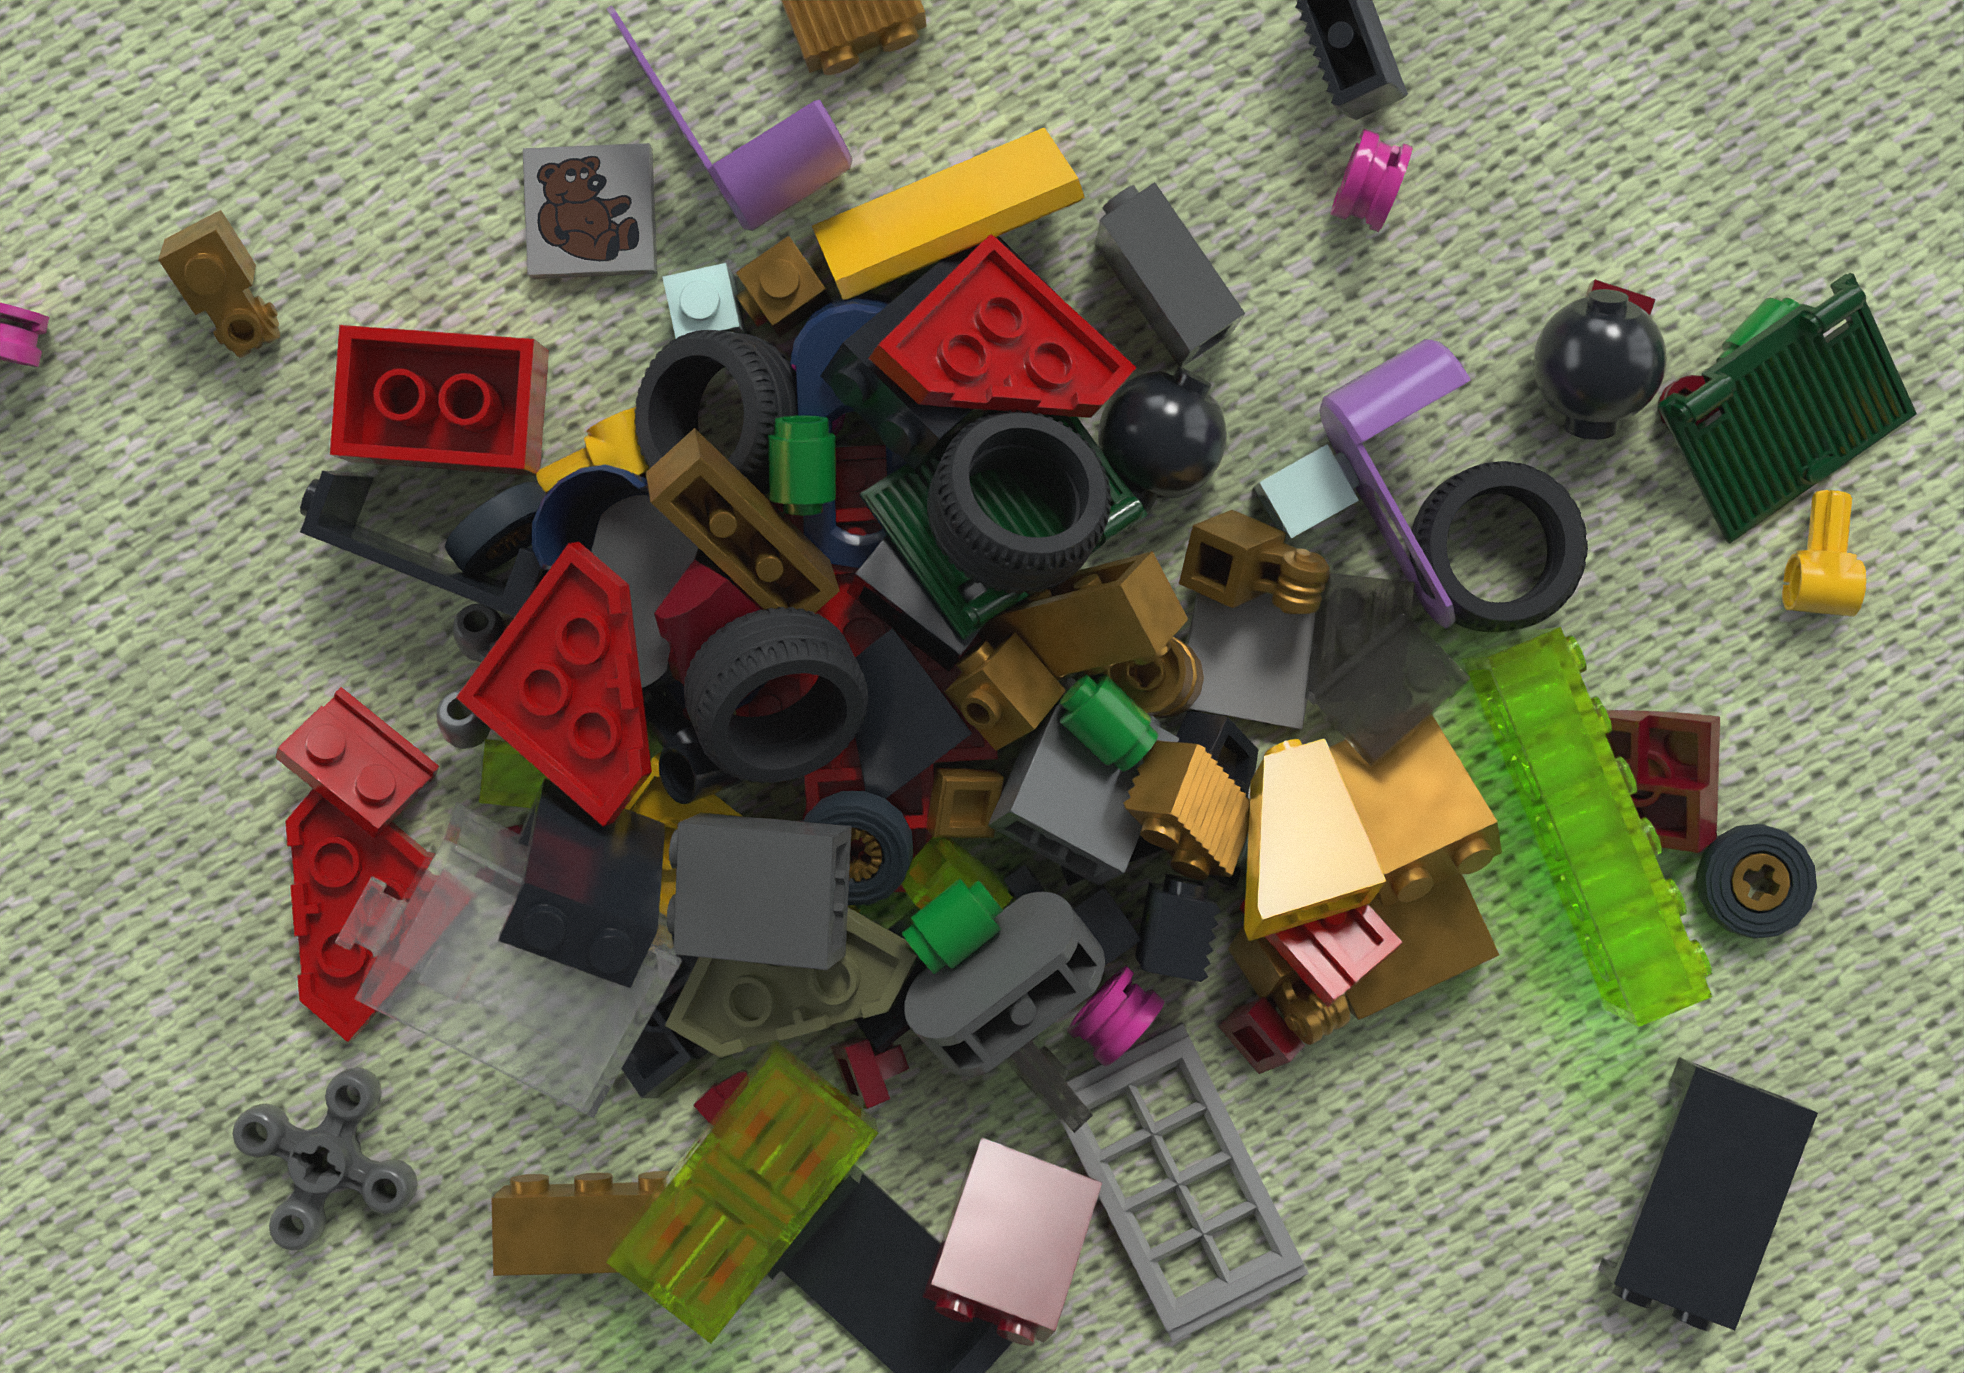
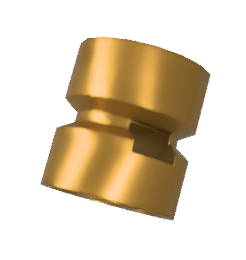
(1164, 685)

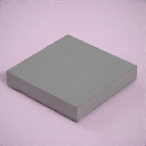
(1252, 660)

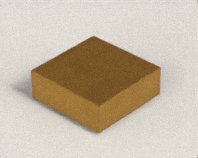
(963, 802)

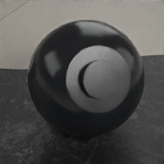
(1599, 362)
(1163, 434)

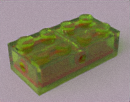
(742, 1192)

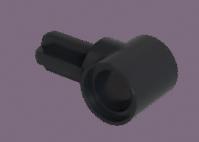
(682, 763)

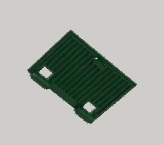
(1788, 408)
(1007, 498)

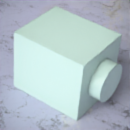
(704, 300)
(1308, 491)

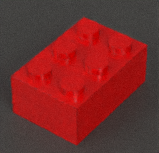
(439, 400)

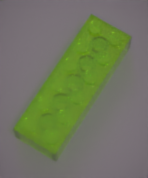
(1589, 825)

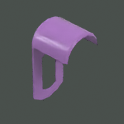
(773, 167)
(1373, 405)

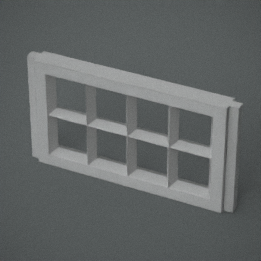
(1231, 1288)

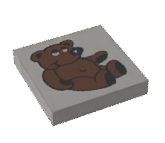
(590, 211)

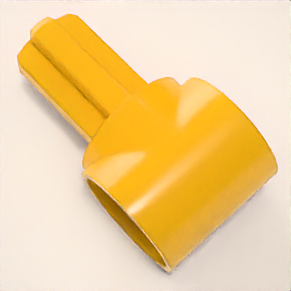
(607, 443)
(1825, 575)

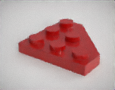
(1001, 344)
(570, 686)
(330, 871)

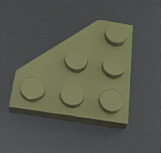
(751, 1003)

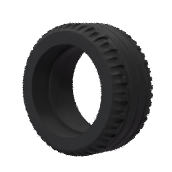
(676, 381)
(1044, 452)
(1563, 532)
(759, 650)

